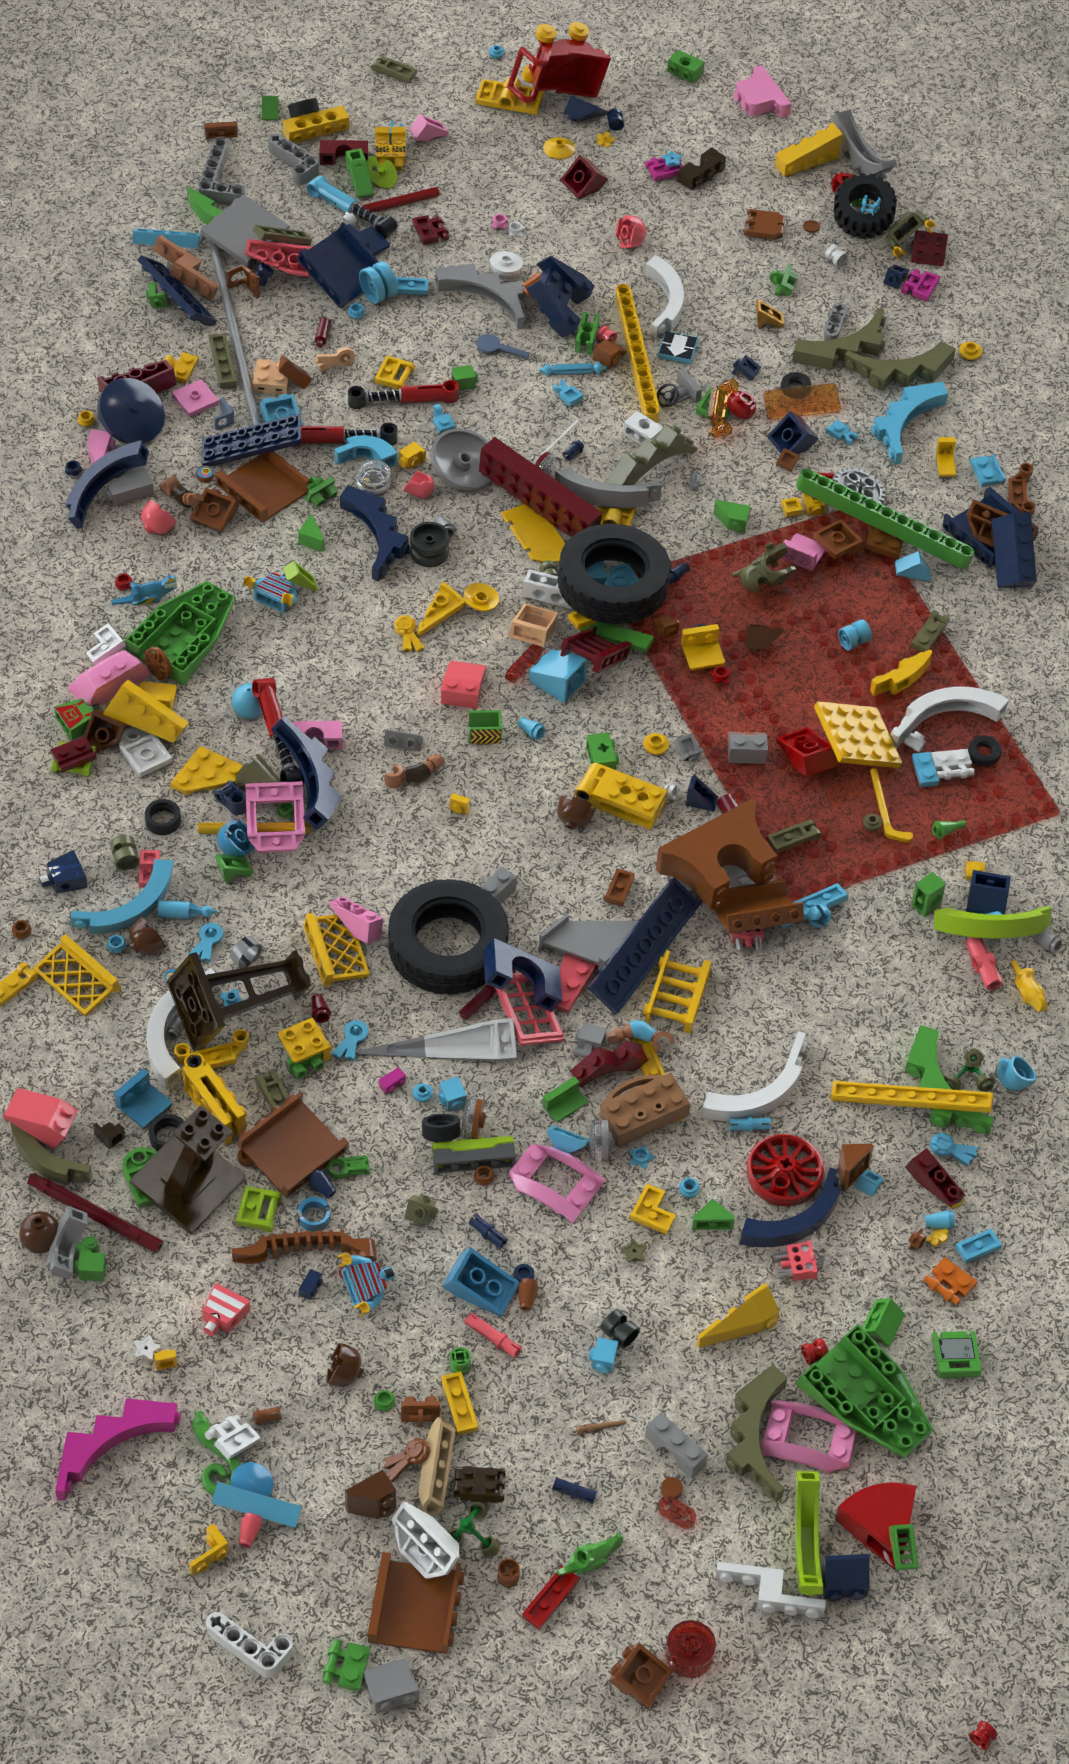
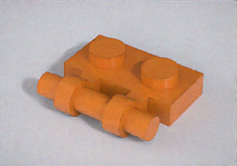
(952, 1276)

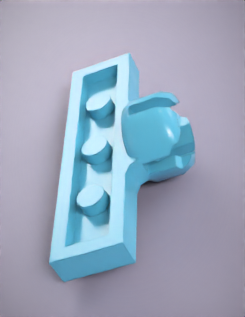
(817, 904)

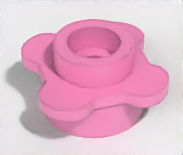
(499, 221)

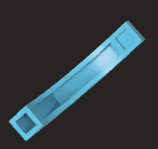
(129, 913)

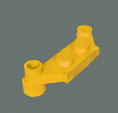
(217, 1055)

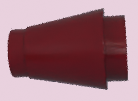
(320, 1010)

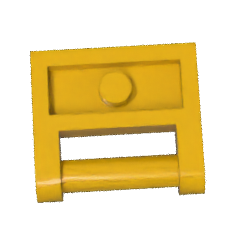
(389, 371)

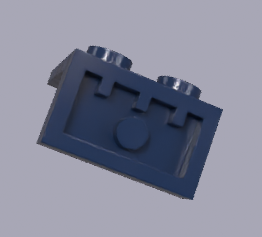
(371, 239)

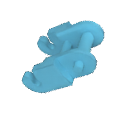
(875, 207)

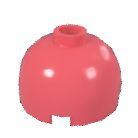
(632, 229)
(156, 519)

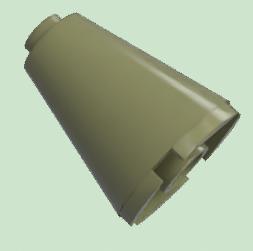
(256, 772)

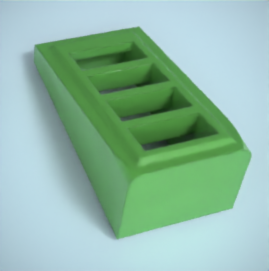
(907, 1529)

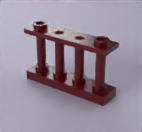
(596, 649)

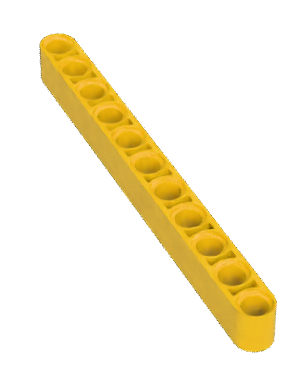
(637, 352)

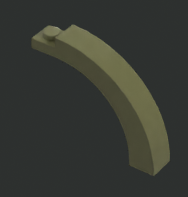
(47, 1163)

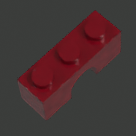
(333, 149)

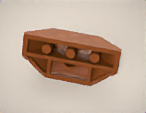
(980, 522)

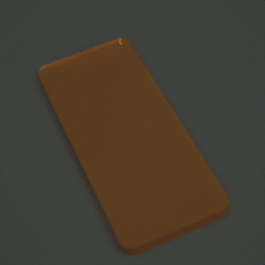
(802, 401)

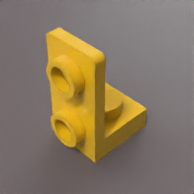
(218, 1551)

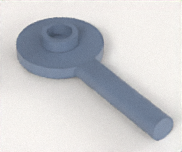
(490, 343)

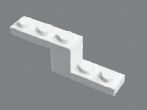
(770, 1589)

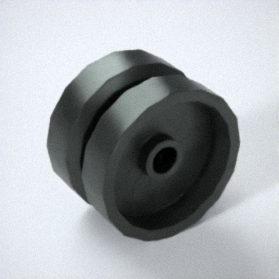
(429, 544)

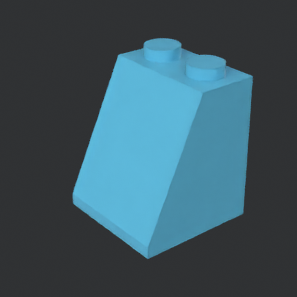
(559, 674)

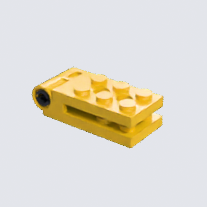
(622, 795)
(210, 1091)

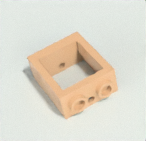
(532, 626)

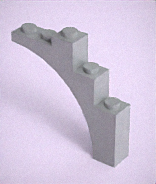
(860, 153)
(468, 279)

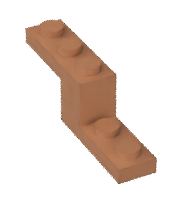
(185, 267)

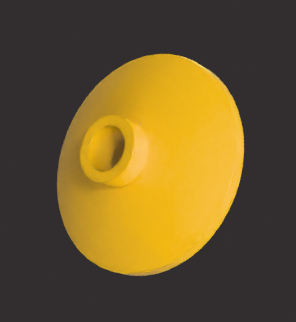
(559, 148)
(481, 596)

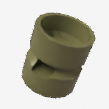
(124, 852)

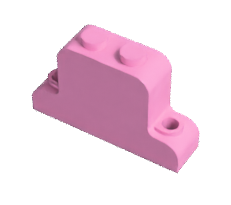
(761, 95)

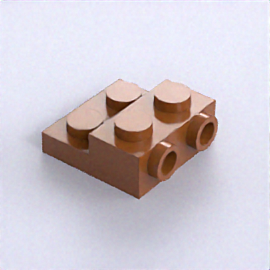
(215, 510)
(838, 539)
(640, 1674)

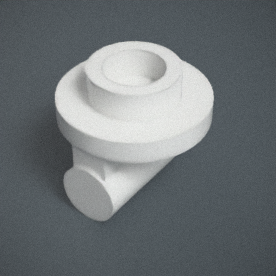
(915, 741)

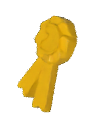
(406, 627)

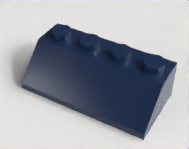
(1014, 550)

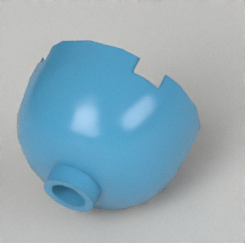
(233, 839)

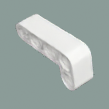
(246, 1642)

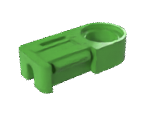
(351, 1166)

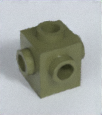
(421, 1210)

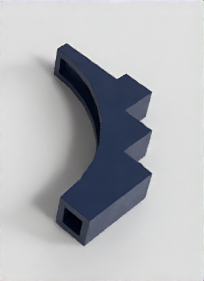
(372, 512)
(317, 775)

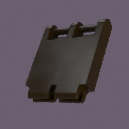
(479, 1484)

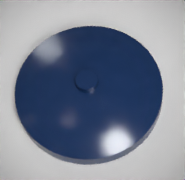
(130, 411)

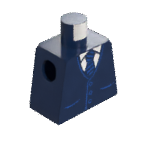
(65, 874)

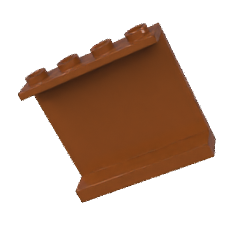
(264, 485)
(758, 907)
(290, 1145)
(414, 1609)

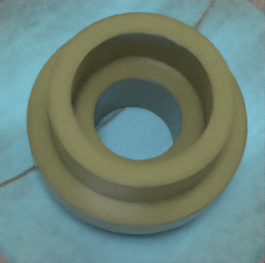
(874, 825)

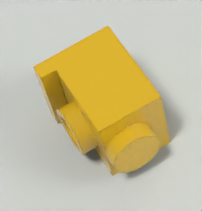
(411, 456)
(812, 506)

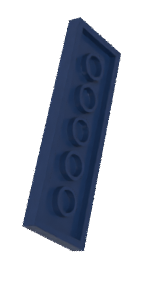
(176, 291)

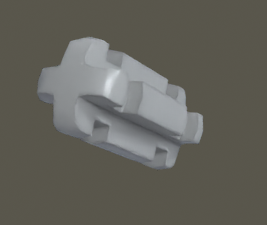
(694, 480)

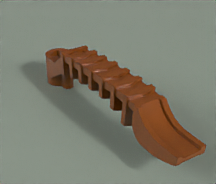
(258, 1252)

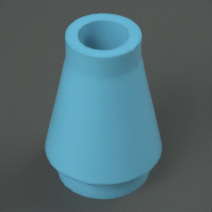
(532, 728)
(941, 1220)

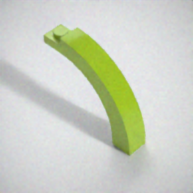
(992, 926)
(807, 1533)

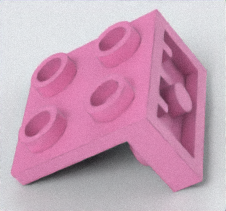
(803, 552)

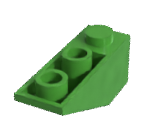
(358, 172)

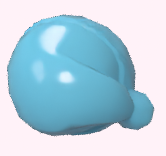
(1015, 1073)

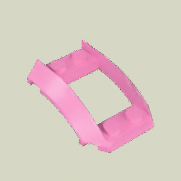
(275, 793)
(578, 1197)
(777, 1432)

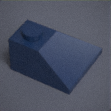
(582, 110)

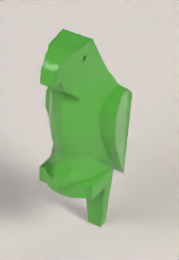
(591, 1556)

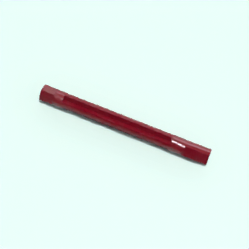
(96, 1213)

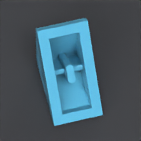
(913, 567)

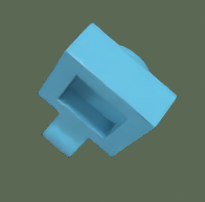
(441, 421)

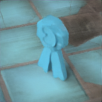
(210, 935)
(355, 1032)
(943, 1146)

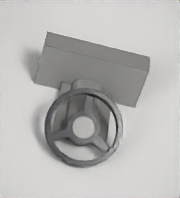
(687, 389)

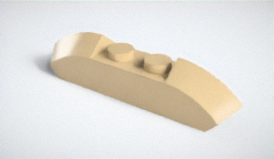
(436, 1467)

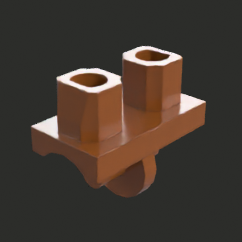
(420, 1410)

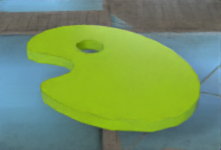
(384, 176)

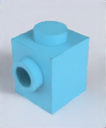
(452, 1094)
(603, 1355)

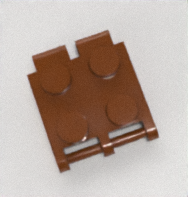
(764, 224)

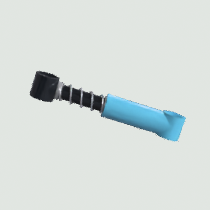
(321, 188)

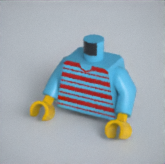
(273, 591)
(364, 1281)

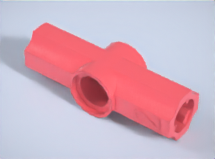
(983, 962)

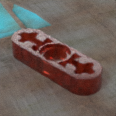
(525, 661)

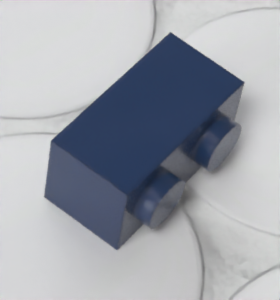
(310, 1284)

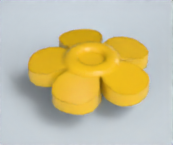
(605, 139)
(938, 1237)

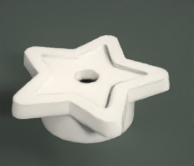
(515, 228)
(147, 1342)

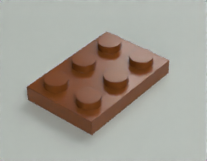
(883, 543)

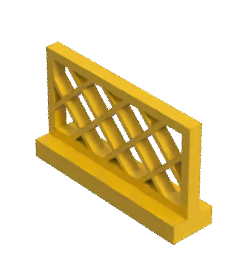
(321, 954)
(90, 967)

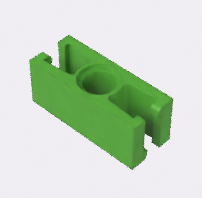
(587, 333)

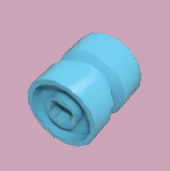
(855, 634)

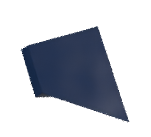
(700, 795)

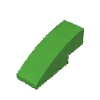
(202, 206)

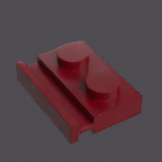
(73, 754)

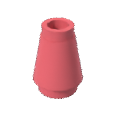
(249, 1529)

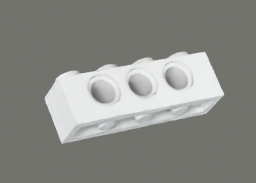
(543, 588)

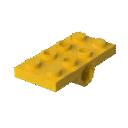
(497, 95)

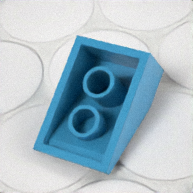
(480, 1282)

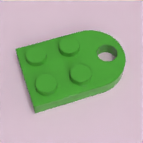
(131, 1167)

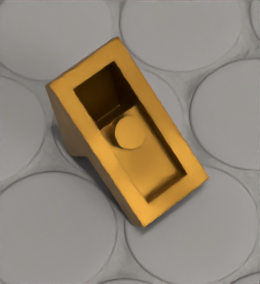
(768, 314)

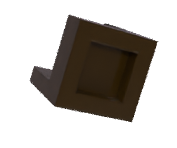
(109, 1134)

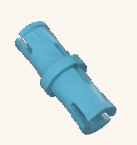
(749, 1124)

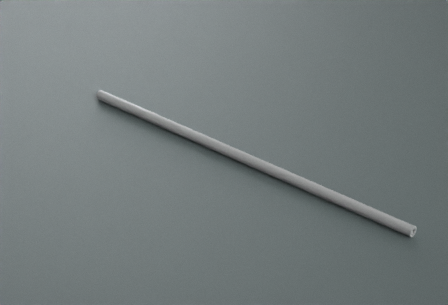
(235, 334)

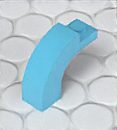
(368, 447)

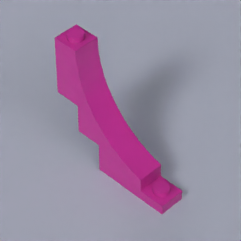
(84, 1449)

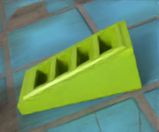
(299, 576)

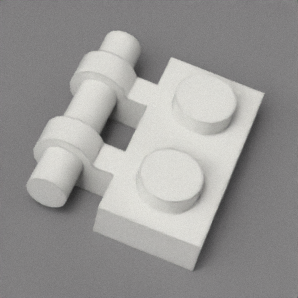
(953, 759)
(235, 1441)

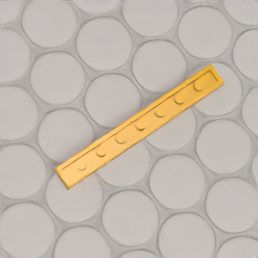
(912, 1096)

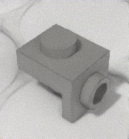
(688, 747)

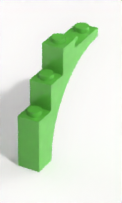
(924, 1063)

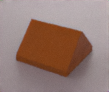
(853, 1162)

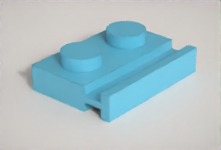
(987, 470)

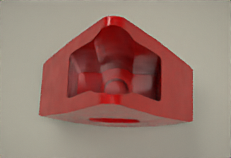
(873, 1511)

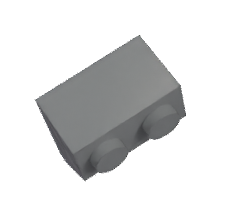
(747, 747)

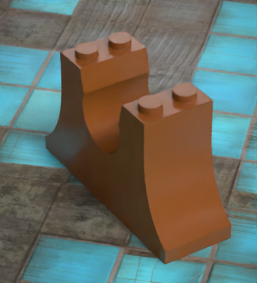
(723, 841)

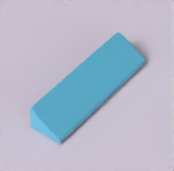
(181, 239)

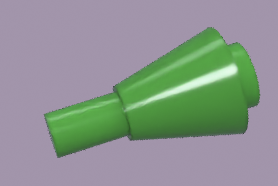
(944, 828)

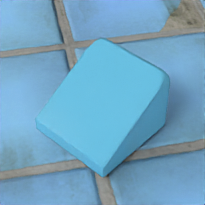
(869, 1182)

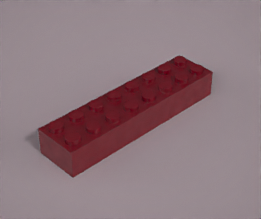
(536, 489)

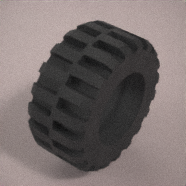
(859, 223)

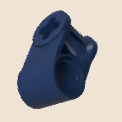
(231, 798)

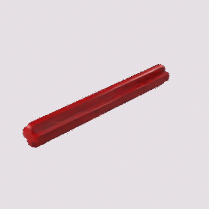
(402, 200)

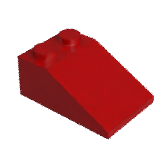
(808, 751)

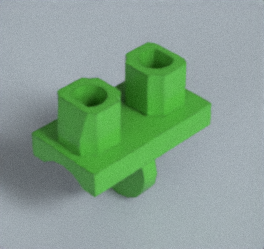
(784, 280)
(318, 487)
(299, 1069)

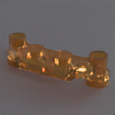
(718, 406)

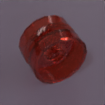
(690, 1649)

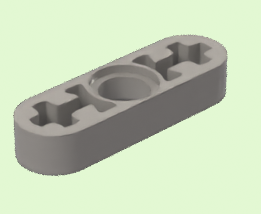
(833, 316)

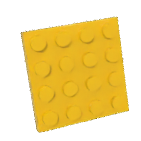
(857, 734)

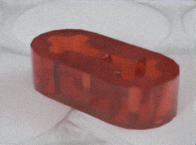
(677, 1512)

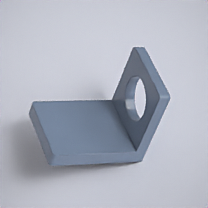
(228, 413)

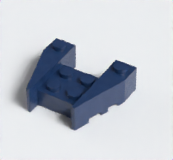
(555, 289)

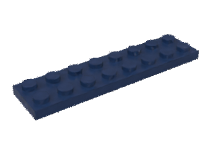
(644, 946)

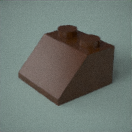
(372, 1497)

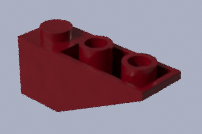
(934, 1178)

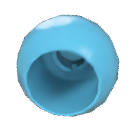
(245, 703)

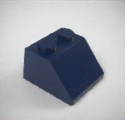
(792, 434)
(845, 1577)

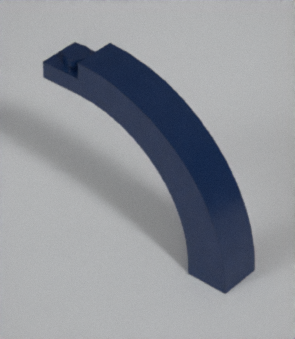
(100, 473)
(790, 1230)

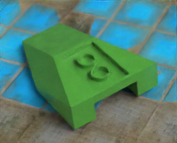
(184, 628)
(868, 1393)

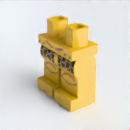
(395, 151)

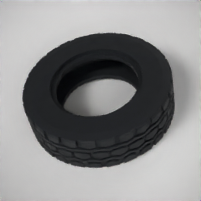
(610, 603)
(443, 900)

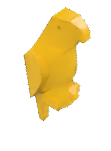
(1029, 989)

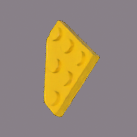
(205, 772)

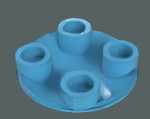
(253, 1478)

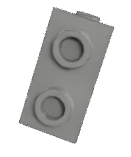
(403, 740)

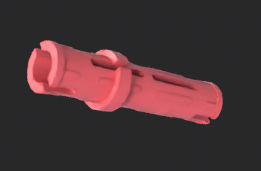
(499, 1339)

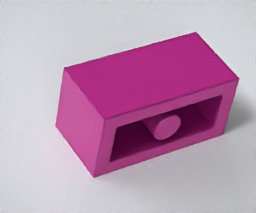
(392, 1080)

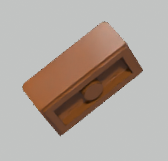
(294, 372)

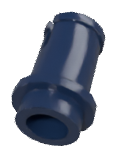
(573, 450)

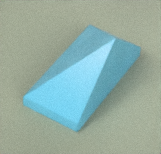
(566, 1140)

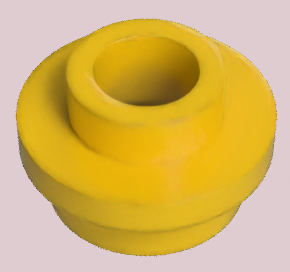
(86, 418)

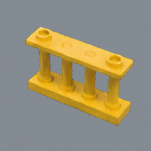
(691, 1004)

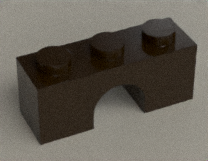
(710, 164)

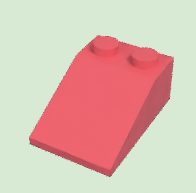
(462, 684)
(41, 1116)

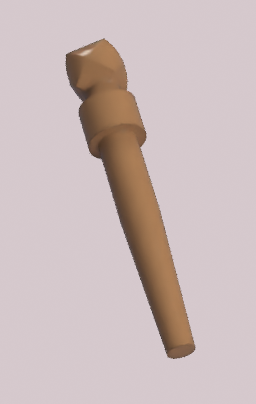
(591, 1427)

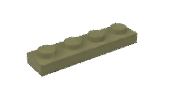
(280, 234)
(222, 360)

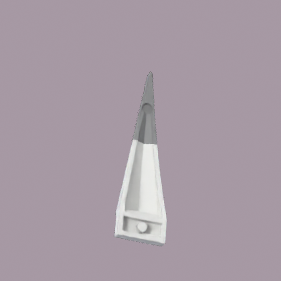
(479, 1041)

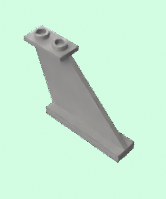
(586, 939)

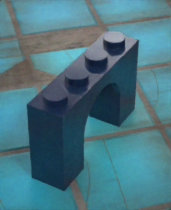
(544, 976)

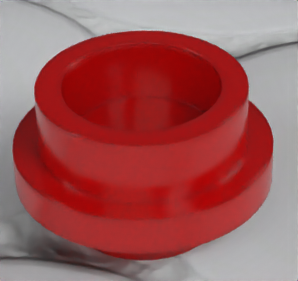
(123, 581)

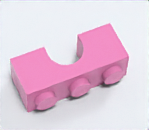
(328, 731)

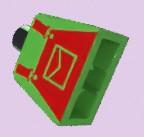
(75, 717)

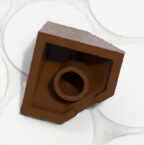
(760, 636)
(103, 730)

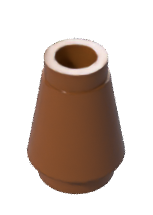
(527, 1293)

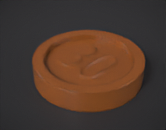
(811, 226)

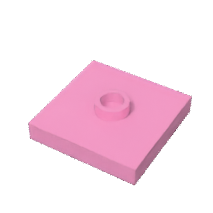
(195, 398)

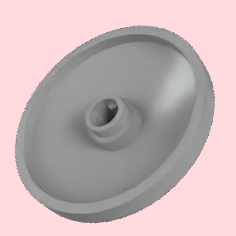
(457, 459)

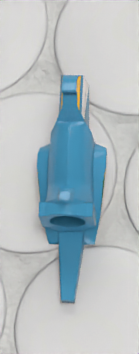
(149, 592)

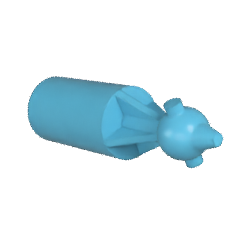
(182, 910)

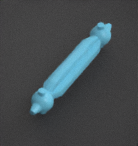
(572, 368)

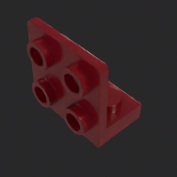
(929, 248)

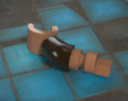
(184, 497)
(413, 773)

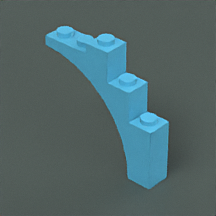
(899, 413)

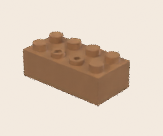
(643, 1108)

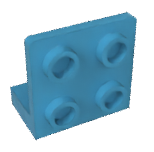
(141, 1099)

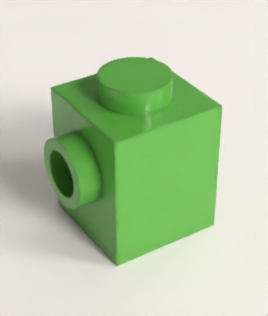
(465, 377)

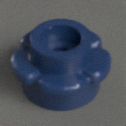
(73, 468)

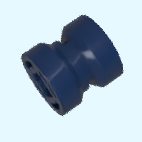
(615, 119)
(263, 272)

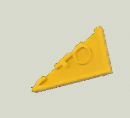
(443, 606)

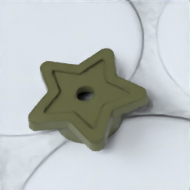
(638, 1255)

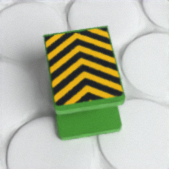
(485, 727)

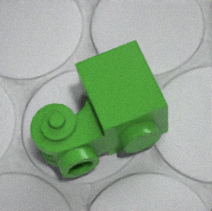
(91, 1264)

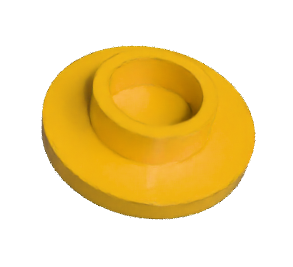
(970, 350)
(656, 743)

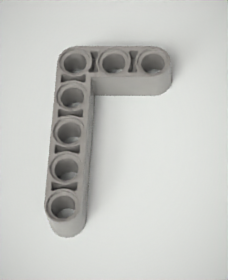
(209, 182)

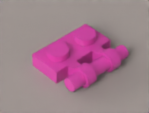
(659, 169)
(924, 287)

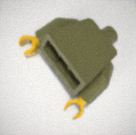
(905, 227)

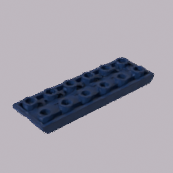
(251, 441)

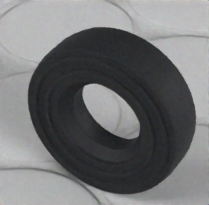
(795, 377)
(984, 741)

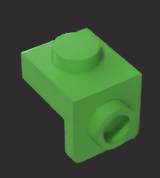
(156, 299)

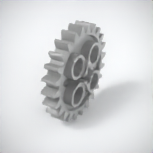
(868, 485)

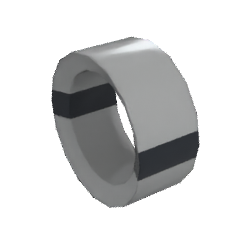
(242, 958)

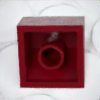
(583, 178)

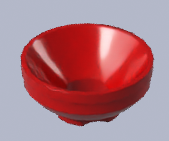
(739, 406)

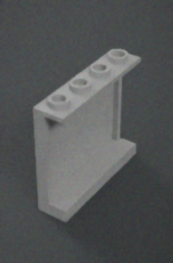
(235, 226)

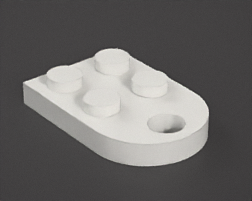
(143, 752)

